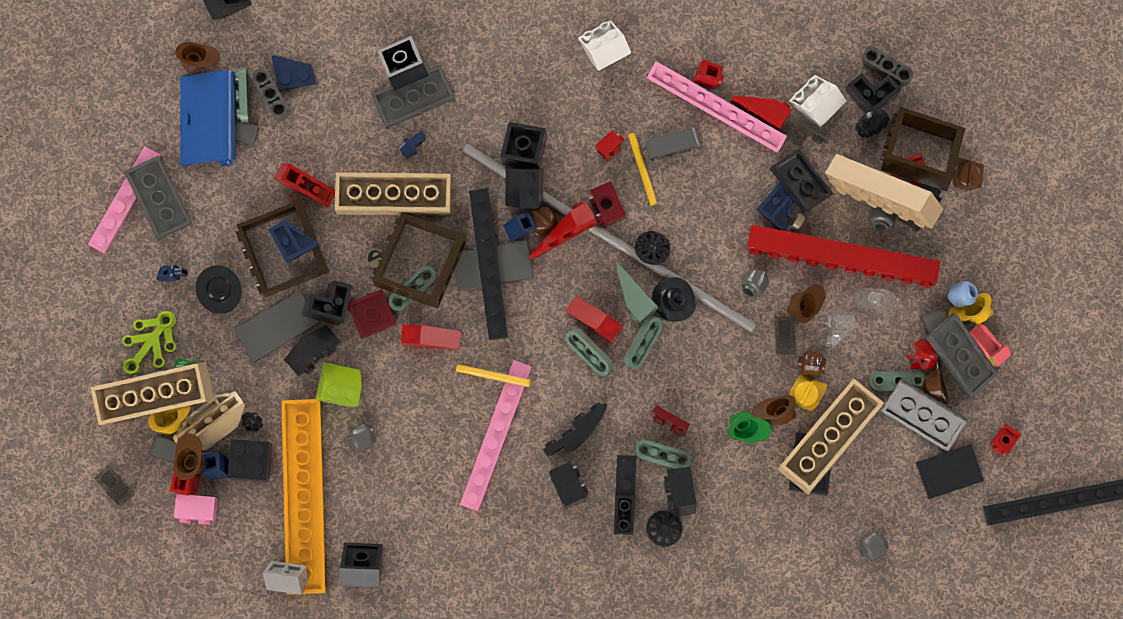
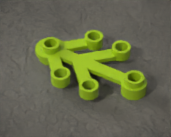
(151, 340)

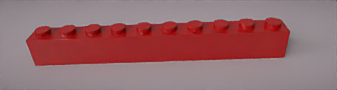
(843, 255)

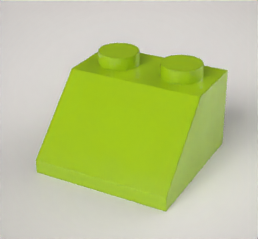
(339, 385)

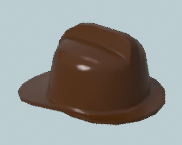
(196, 56)
(968, 174)
(545, 221)
(807, 303)
(934, 385)
(777, 409)
(188, 457)

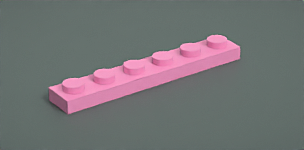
(118, 210)

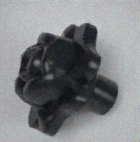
(252, 421)

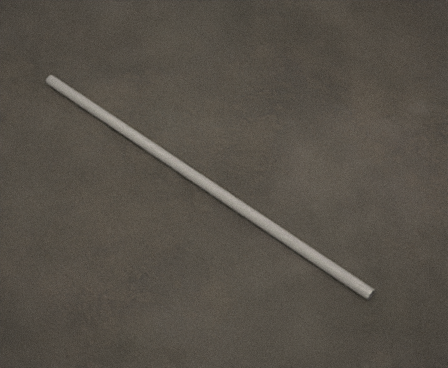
(619, 244)

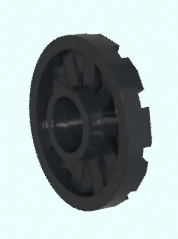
(872, 123)
(652, 248)
(664, 528)

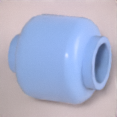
(962, 294)

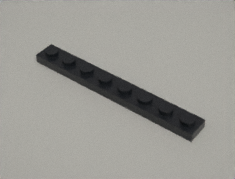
(488, 264)
(1053, 502)

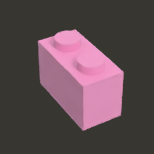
(195, 508)

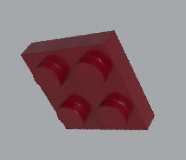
(371, 314)
(664, 417)

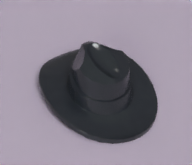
(218, 289)
(674, 299)

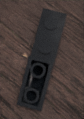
(584, 426)
(625, 494)

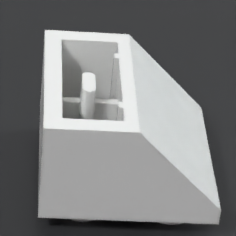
(604, 45)
(818, 100)

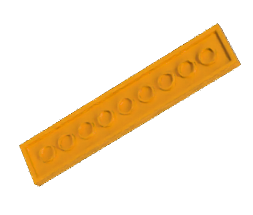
(304, 490)

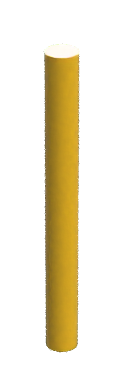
(642, 168)
(493, 375)

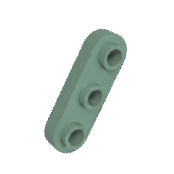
(242, 95)
(417, 281)
(647, 336)
(583, 346)
(888, 379)
(655, 449)

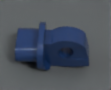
(410, 146)
(174, 273)

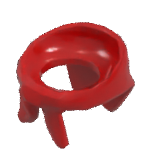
(923, 351)

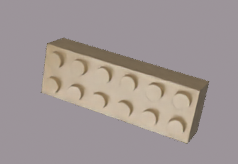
(884, 191)
(393, 194)
(152, 393)
(830, 436)

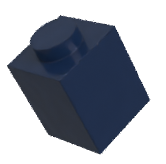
(519, 226)
(215, 466)

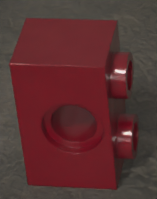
(607, 193)

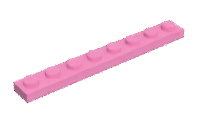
(717, 106)
(494, 438)

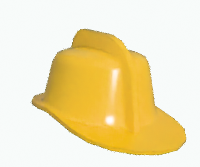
(977, 312)
(807, 392)
(168, 421)

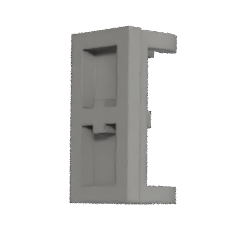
(285, 577)

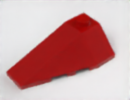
(572, 225)

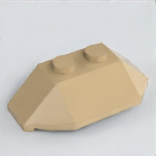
(213, 419)

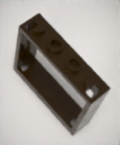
(916, 171)
(249, 253)
(446, 274)

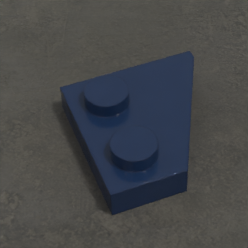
(292, 74)
(777, 207)
(291, 241)

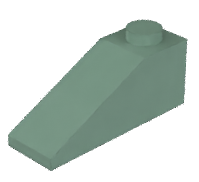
(636, 298)

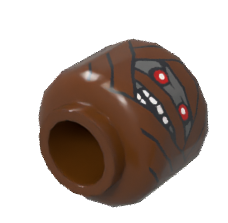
(812, 363)

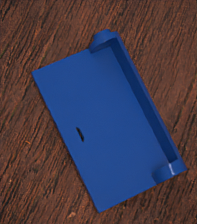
(208, 118)

